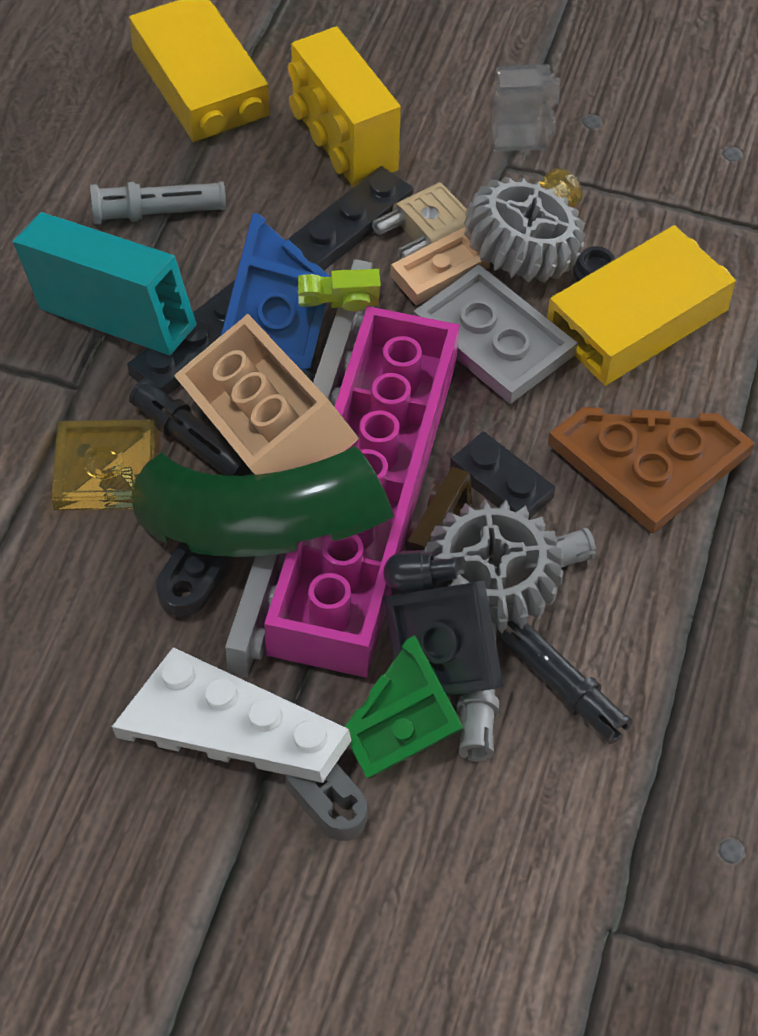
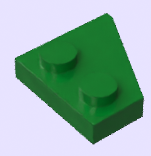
(402, 713)

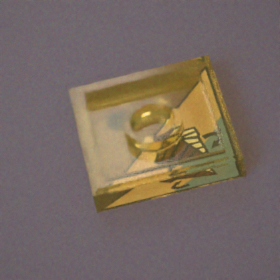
(100, 462)

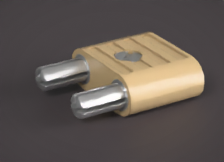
(424, 217)

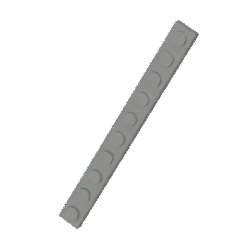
(248, 632)

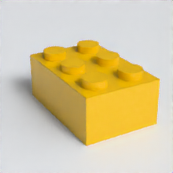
(344, 105)

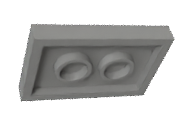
(500, 333)

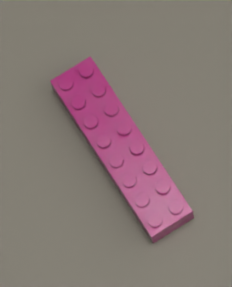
(392, 398)

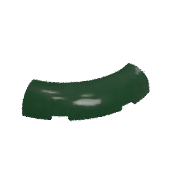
(259, 511)

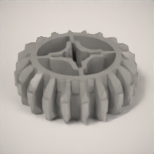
(524, 229)
(515, 546)

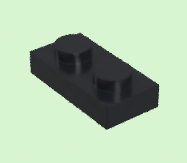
(502, 475)

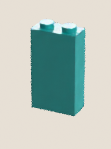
(106, 282)

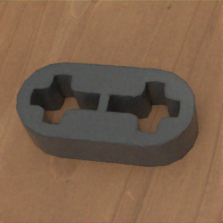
(320, 809)

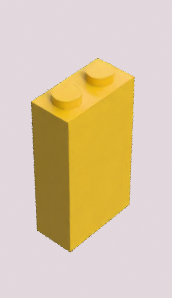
(199, 67)
(641, 303)

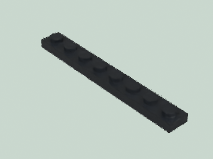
(321, 242)

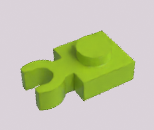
(345, 289)

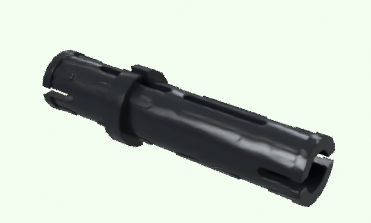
(153, 400)
(580, 693)

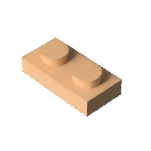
(436, 266)

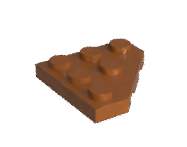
(649, 459)

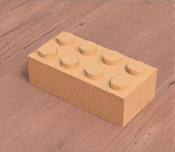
(264, 402)

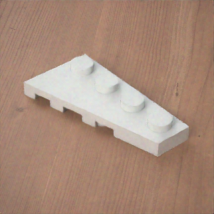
(229, 718)

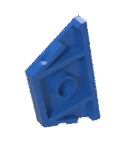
(269, 292)

